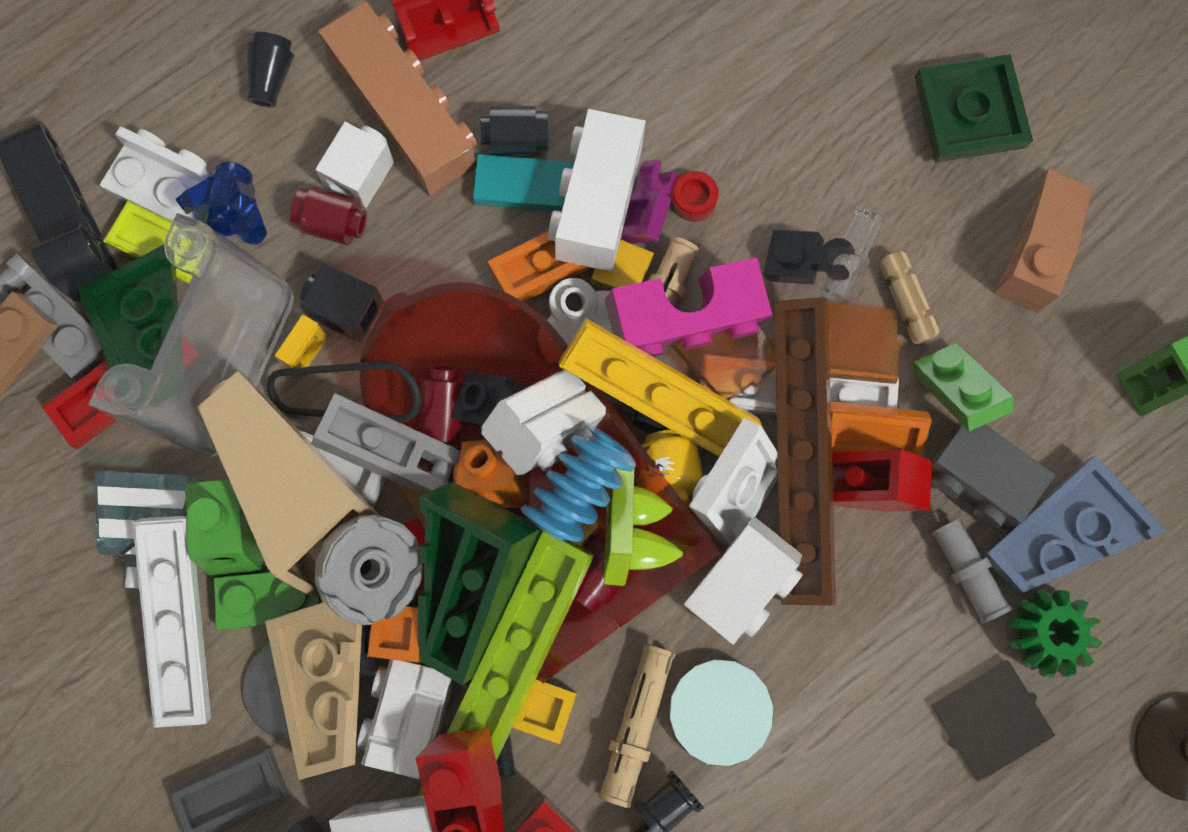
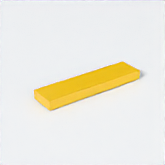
(652, 387)

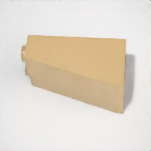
(280, 480)

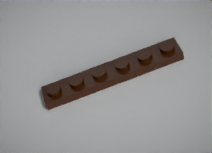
(805, 445)

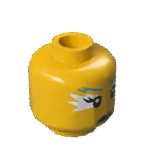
(676, 459)

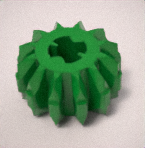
(1073, 633)

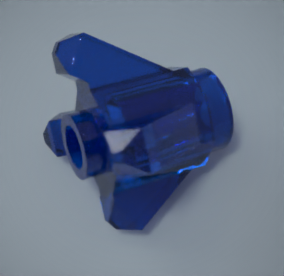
(227, 203)

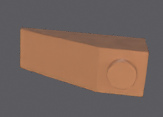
(1046, 243)

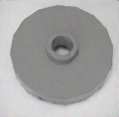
(387, 585)

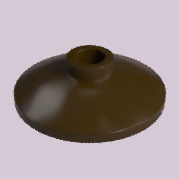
(1163, 746)

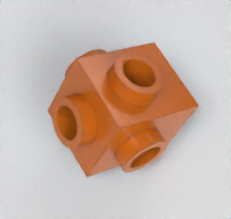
(489, 476)

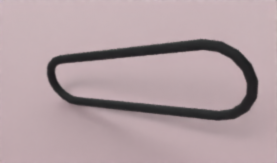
(341, 368)

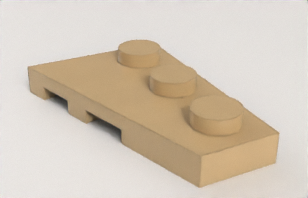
(318, 685)

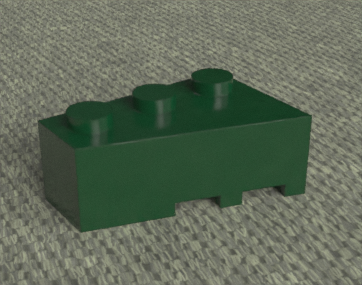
(470, 573)

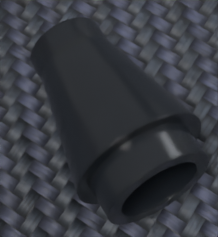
(268, 64)

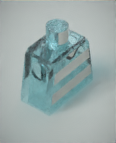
(129, 497)

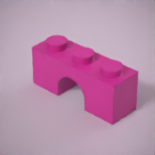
(731, 303)

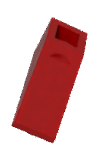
(462, 782)

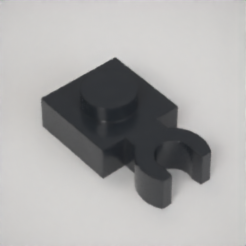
(801, 254)

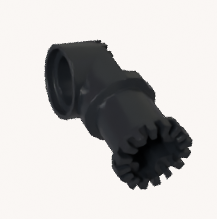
(667, 806)

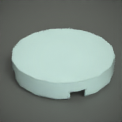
(721, 712)

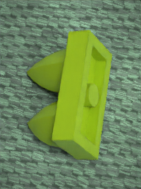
(633, 547)

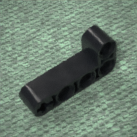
(70, 241)

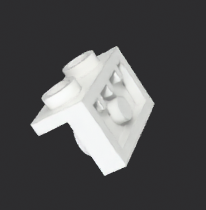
(152, 174)

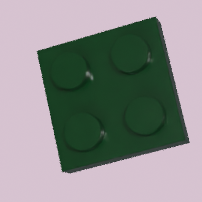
(973, 108)

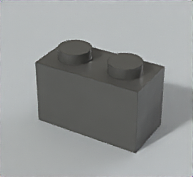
(989, 475)

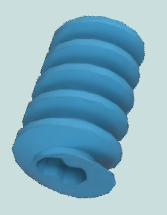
(580, 486)

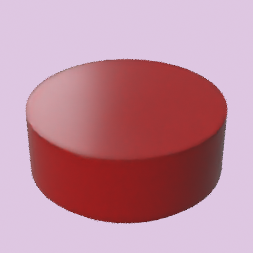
(694, 196)

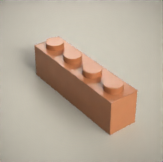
(399, 97)

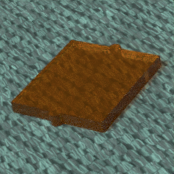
(863, 343)
(731, 364)

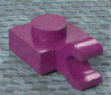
(648, 204)

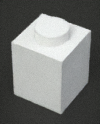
(355, 163)

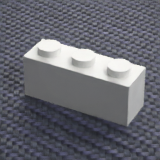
(597, 190)

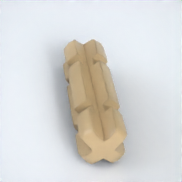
(909, 297)

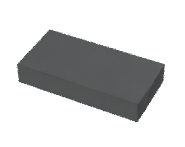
(229, 793)

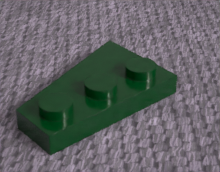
(133, 309)

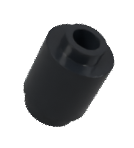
(515, 130)

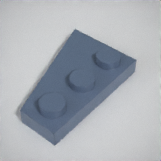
(1072, 527)

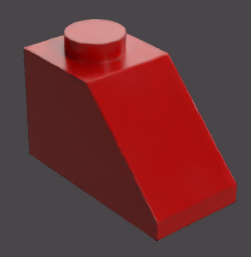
(881, 480)

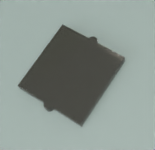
(992, 720)

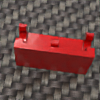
(443, 25)

